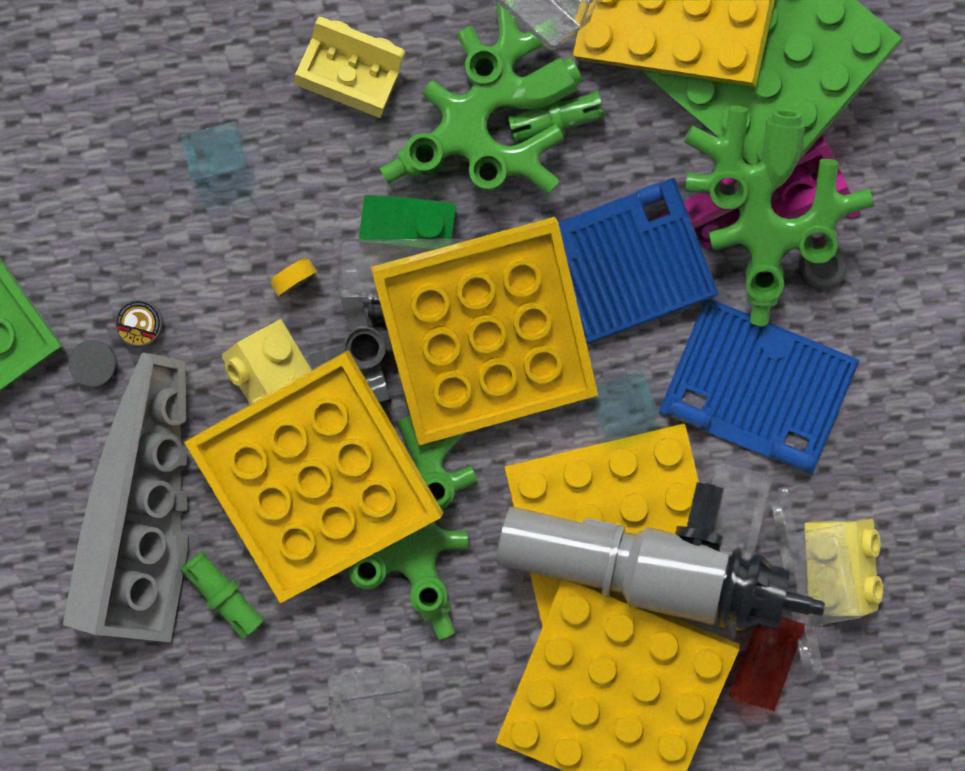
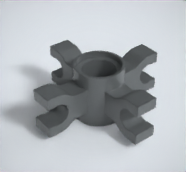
(359, 326)

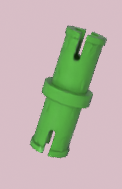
(564, 114)
(222, 594)

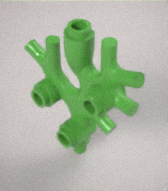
(466, 115)
(758, 226)
(417, 552)

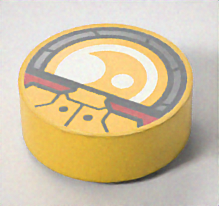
(293, 276)

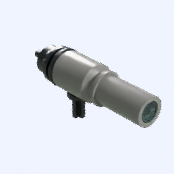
(656, 568)

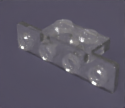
(821, 571)

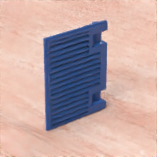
(632, 267)
(759, 385)

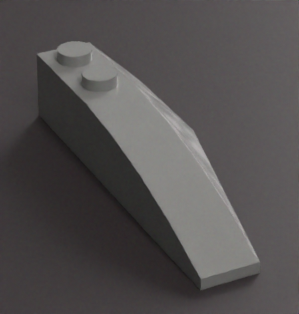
(130, 535)

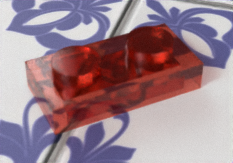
(767, 664)

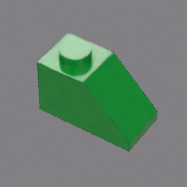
(406, 218)

